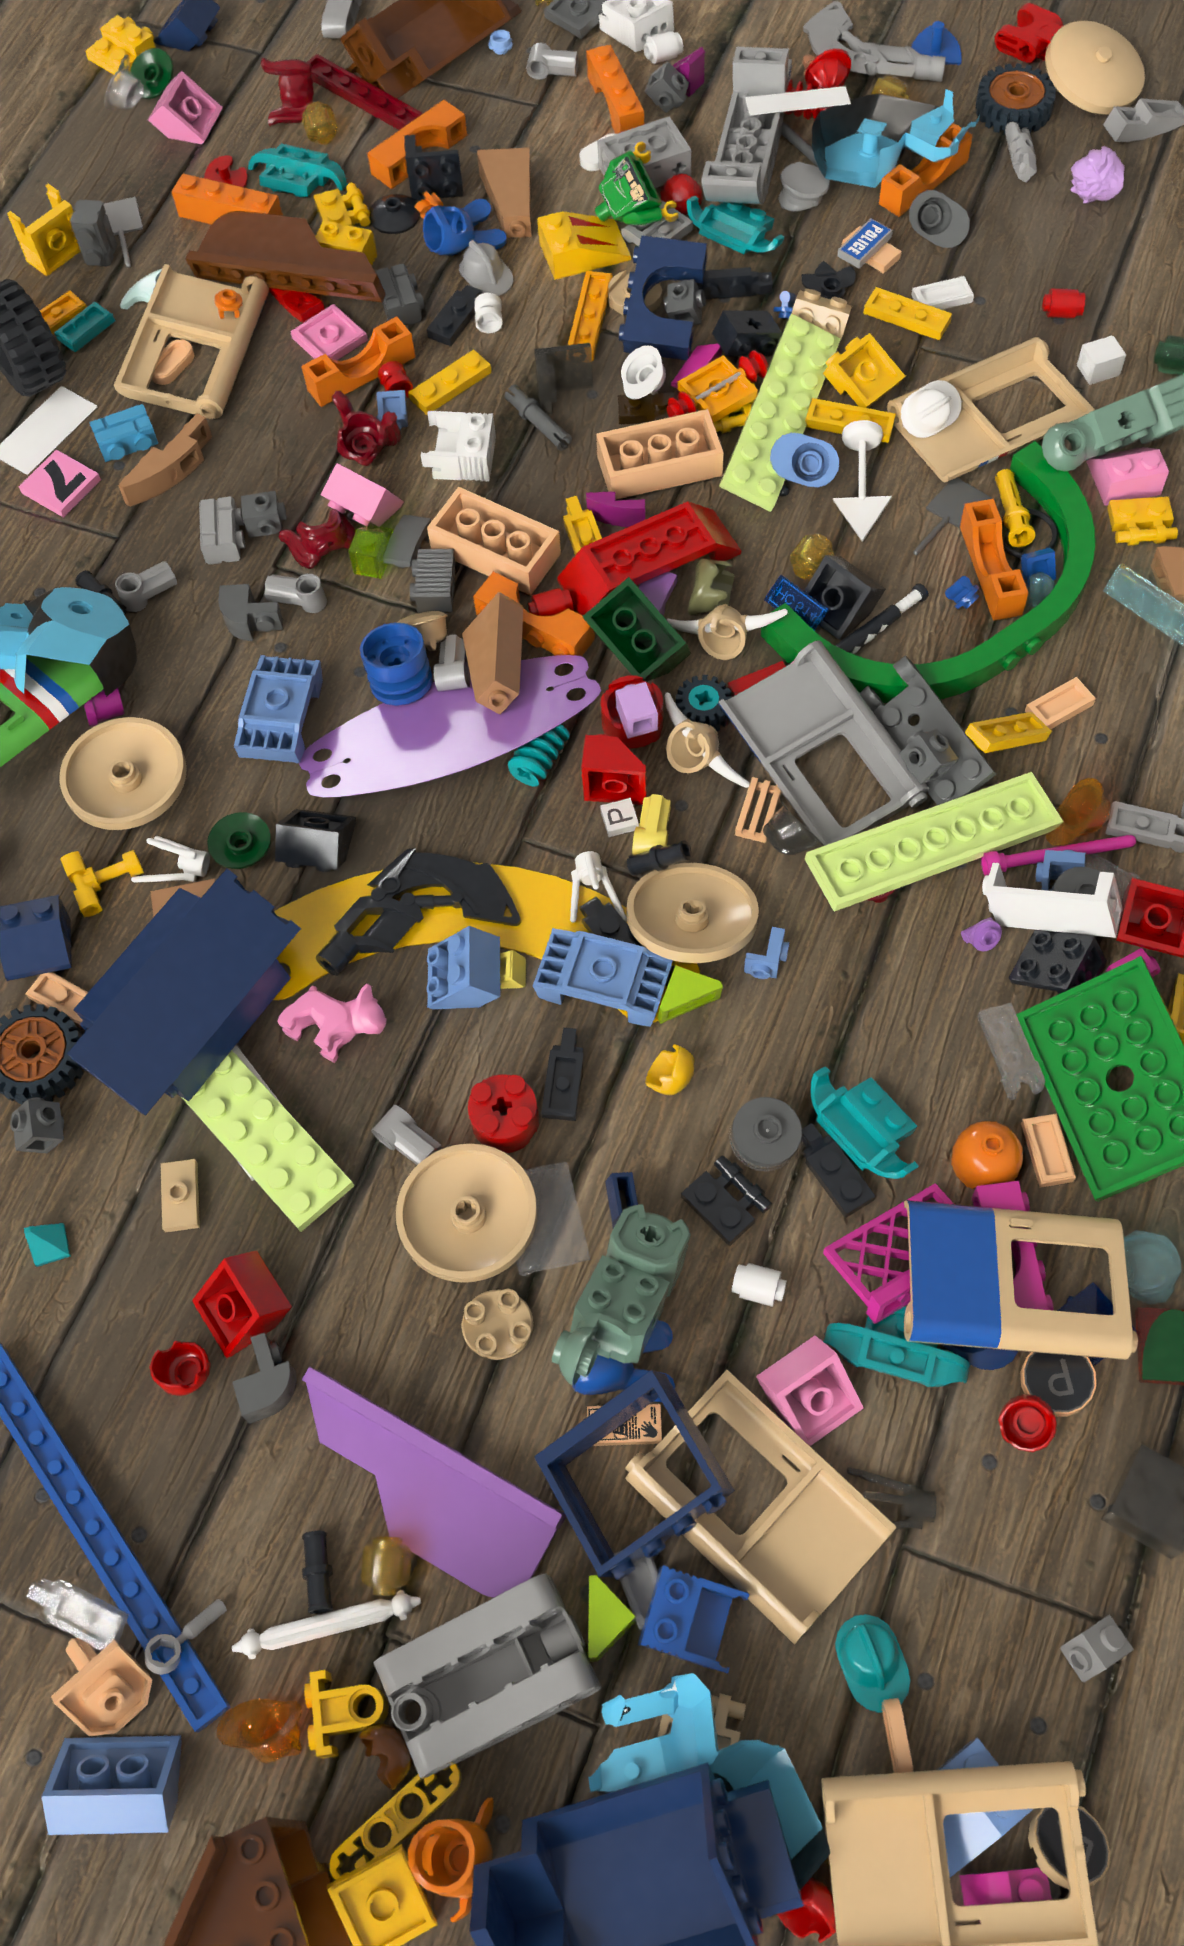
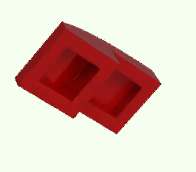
(299, 304)

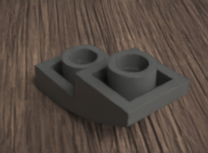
(406, 541)

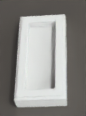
(944, 293)

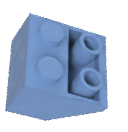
(464, 970)

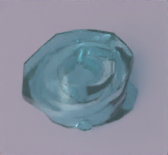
(1151, 1266)

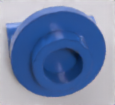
(787, 304)
(962, 592)

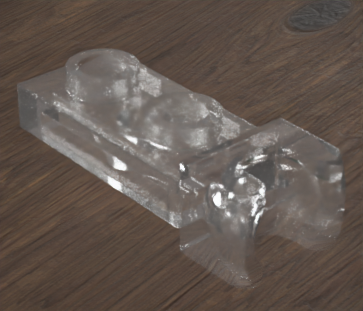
(1010, 1050)

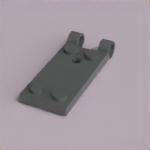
(920, 699)

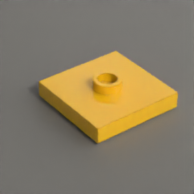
(382, 1902)

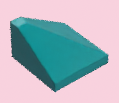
(47, 1243)

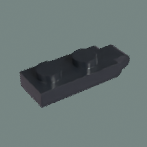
(454, 316)
(606, 921)

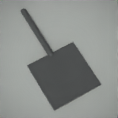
(950, 506)

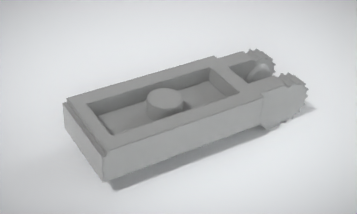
(1146, 825)

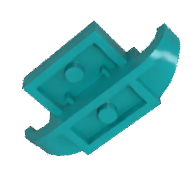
(296, 170)
(734, 225)
(863, 1124)
(887, 1351)

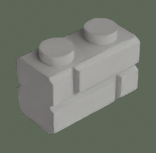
(220, 530)

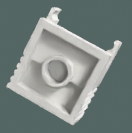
(636, 20)
(462, 446)

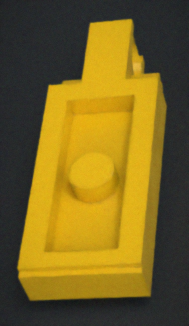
(580, 525)

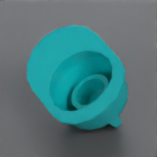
(872, 1661)

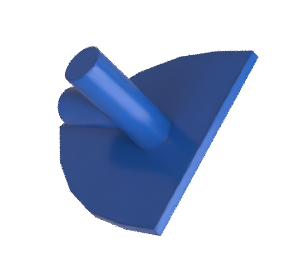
(938, 42)

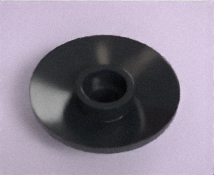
(394, 214)

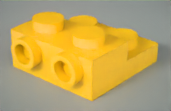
(120, 38)
(863, 371)

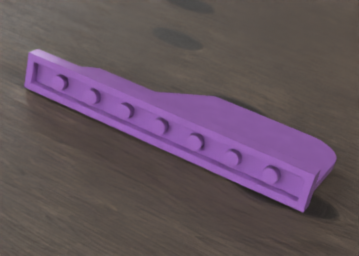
(434, 1495)

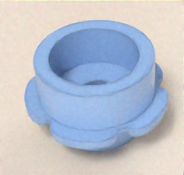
(500, 41)

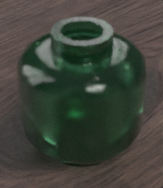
(1170, 355)

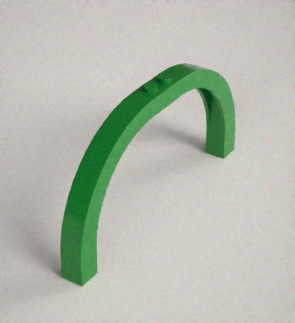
(953, 676)

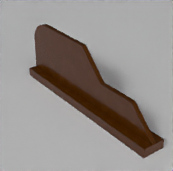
(282, 255)

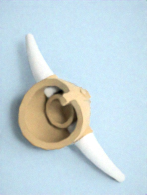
(725, 629)
(695, 746)

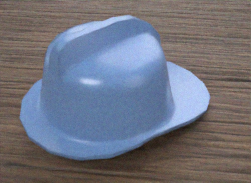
(804, 460)

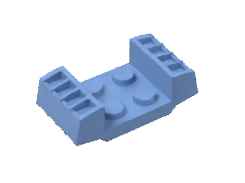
(277, 708)
(602, 973)

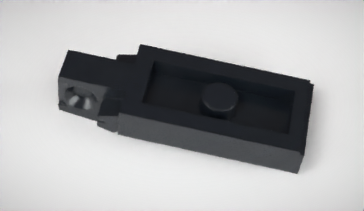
(735, 283)
(563, 1078)
(835, 1172)

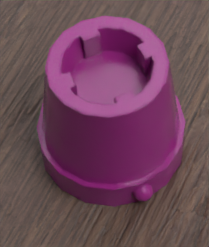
(103, 708)

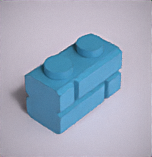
(124, 433)

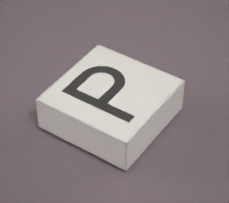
(619, 817)

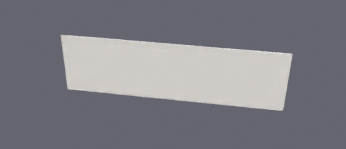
(797, 100)

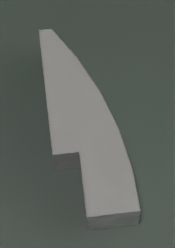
(1145, 120)

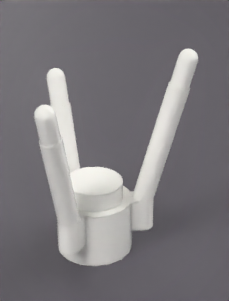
(192, 862)
(590, 873)

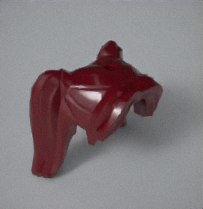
(294, 86)
(363, 430)
(318, 540)

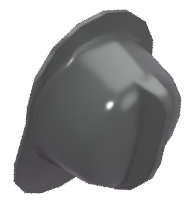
(939, 219)

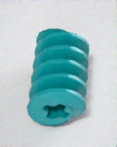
(535, 757)

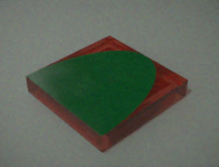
(1160, 1345)

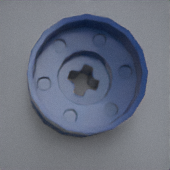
(396, 663)

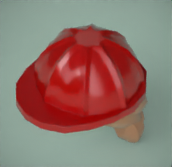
(827, 69)

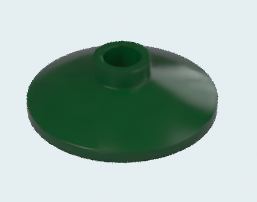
(154, 71)
(237, 830)

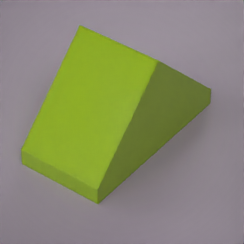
(687, 992)
(607, 1619)

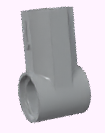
(546, 61)
(137, 588)
(301, 591)
(452, 668)
(401, 1132)

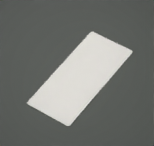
(45, 429)

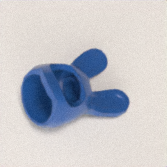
(451, 228)
(612, 1375)

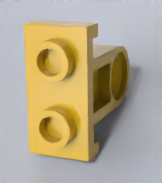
(337, 1711)

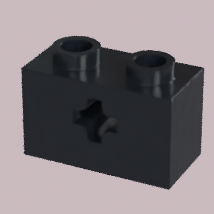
(746, 331)

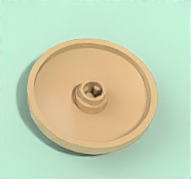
(1094, 67)
(123, 773)
(692, 912)
(466, 1213)

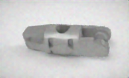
(1021, 151)

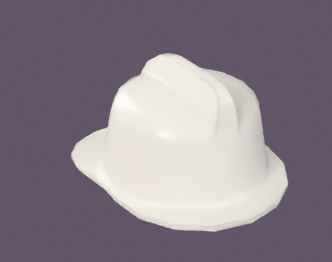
(643, 372)
(931, 409)

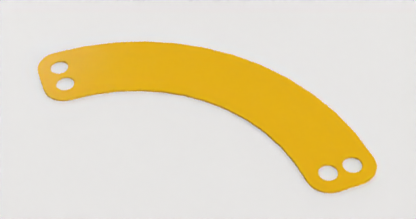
(538, 897)

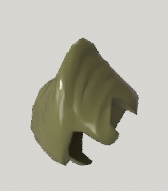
(711, 586)

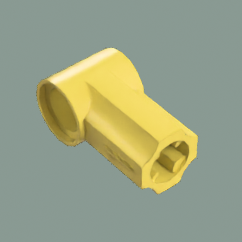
(652, 824)

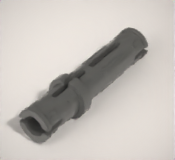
(530, 410)

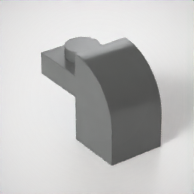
(244, 615)
(267, 1390)

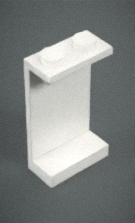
(1055, 910)

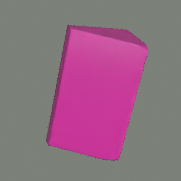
(699, 358)

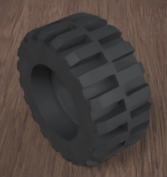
(27, 346)

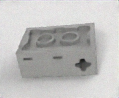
(668, 149)

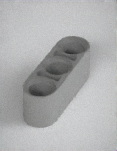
(339, 17)

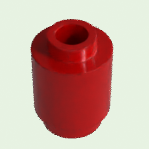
(1063, 303)
(550, 602)

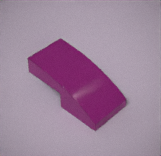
(613, 512)

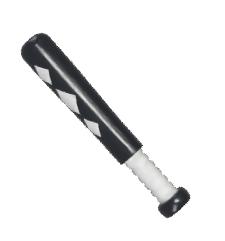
(875, 626)

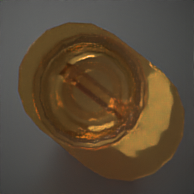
(1082, 811)
(264, 1728)

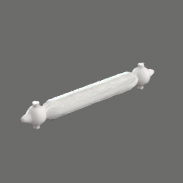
(326, 1624)

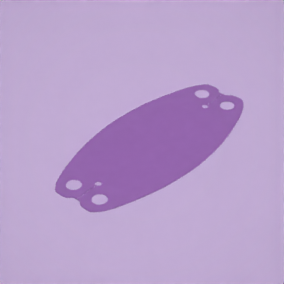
(444, 731)

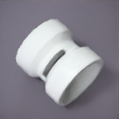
(488, 312)

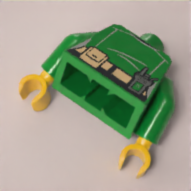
(630, 192)

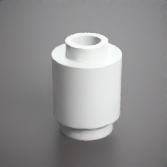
(663, 47)
(759, 1284)

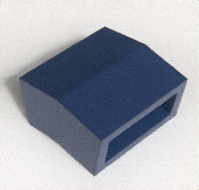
(618, 1182)

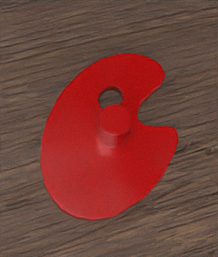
(223, 165)

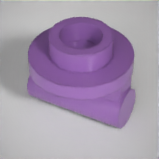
(983, 935)

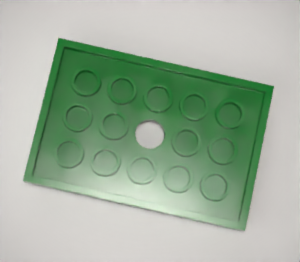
(1078, 1041)

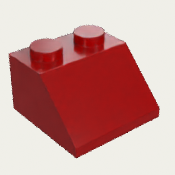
(611, 771)
(1153, 917)
(241, 1302)

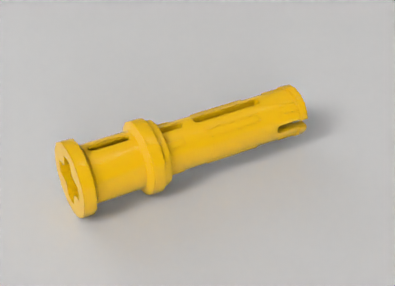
(1016, 516)

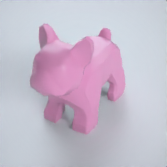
(336, 1019)

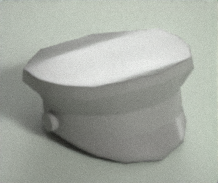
(802, 187)

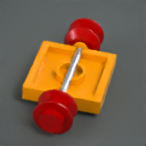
(719, 387)

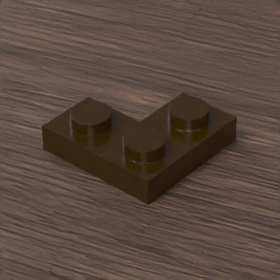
(644, 409)

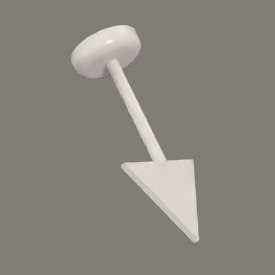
(862, 511)

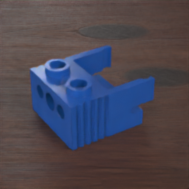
(688, 1617)

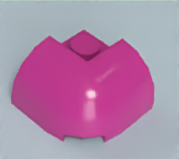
(1005, 1887)

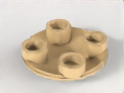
(497, 1324)

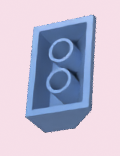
(113, 1785)

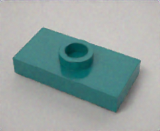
(84, 326)

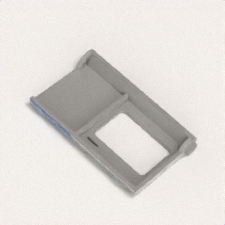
(805, 709)

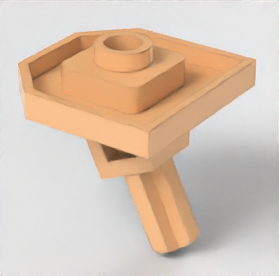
(105, 1690)

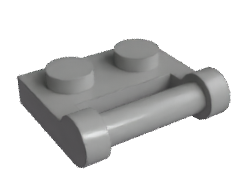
(661, 229)

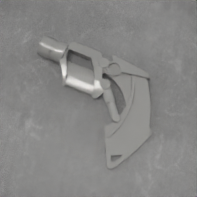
(833, 24)

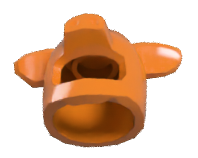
(451, 1856)

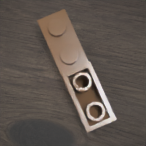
(166, 468)

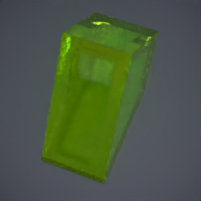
(368, 550)

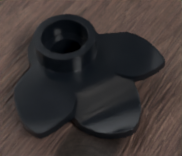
(828, 281)

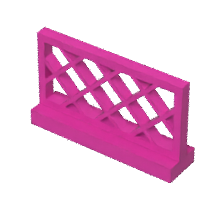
(896, 1292)

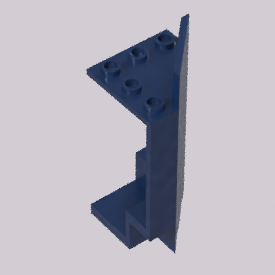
(183, 993)
(642, 1869)

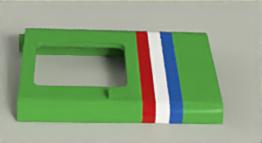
(50, 695)

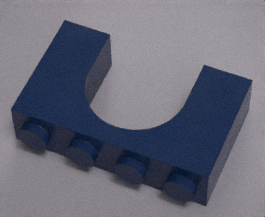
(656, 262)

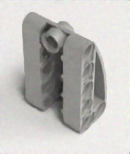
(487, 1675)

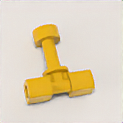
(88, 881)

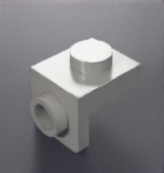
(1096, 1648)

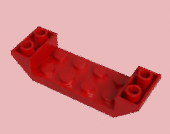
(645, 552)

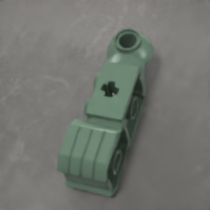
(1139, 416)
(624, 1293)

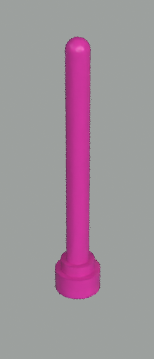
(1036, 856)

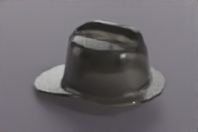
(789, 834)

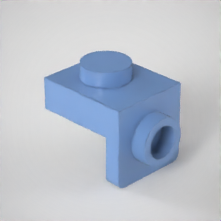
(393, 402)
(1056, 863)
(767, 966)

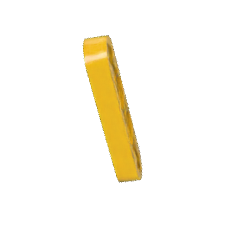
(392, 1815)

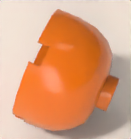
(987, 1154)

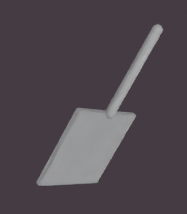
(124, 218)

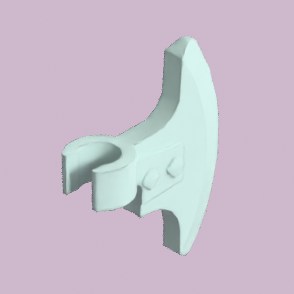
(141, 290)

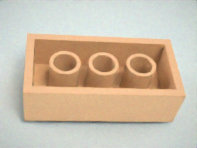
(660, 454)
(495, 539)

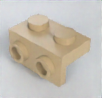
(822, 312)

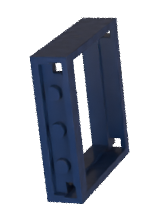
(593, 1429)

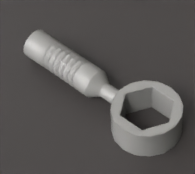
(189, 1631)

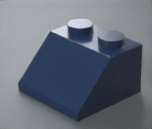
(188, 24)
(35, 937)

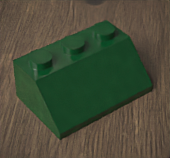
(637, 632)

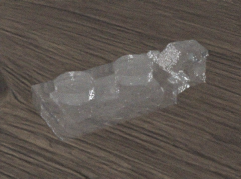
(79, 1612)

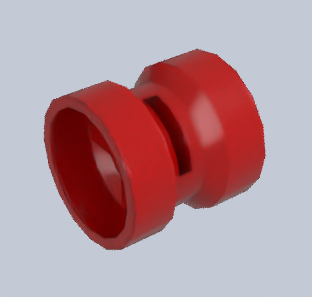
(394, 377)

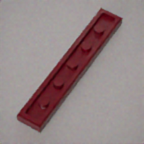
(362, 93)

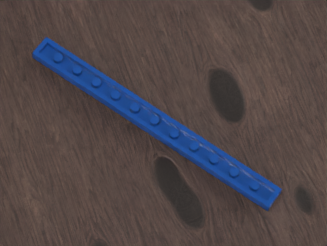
(105, 1545)

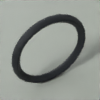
(1048, 520)

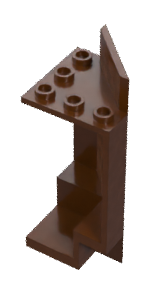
(419, 38)
(259, 1891)

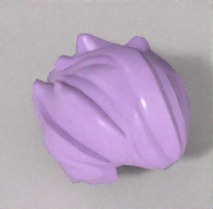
(1098, 175)

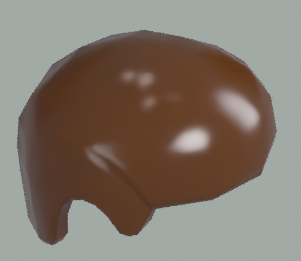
(391, 1749)

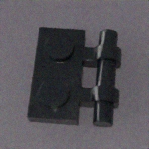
(718, 1207)

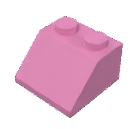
(185, 111)
(1129, 474)
(360, 496)
(810, 1390)

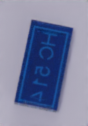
(802, 603)

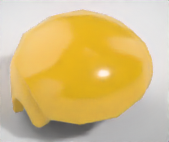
(671, 1071)

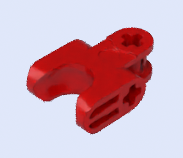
(1032, 35)

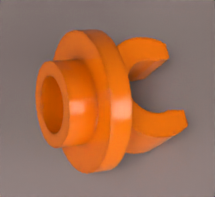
(427, 203)
(228, 301)

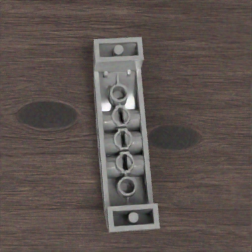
(748, 141)

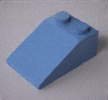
(973, 1833)

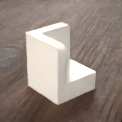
(1101, 360)

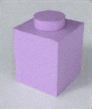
(636, 709)

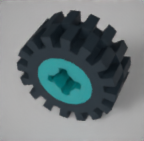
(710, 712)

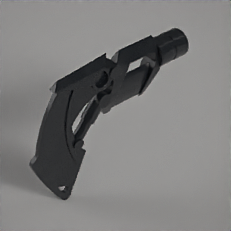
(471, 887)

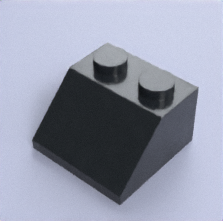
(846, 594)
(314, 839)

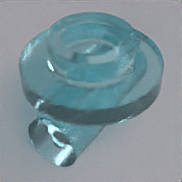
(1039, 587)

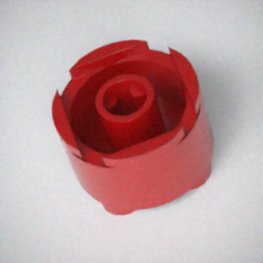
(611, 721)
(499, 1095)

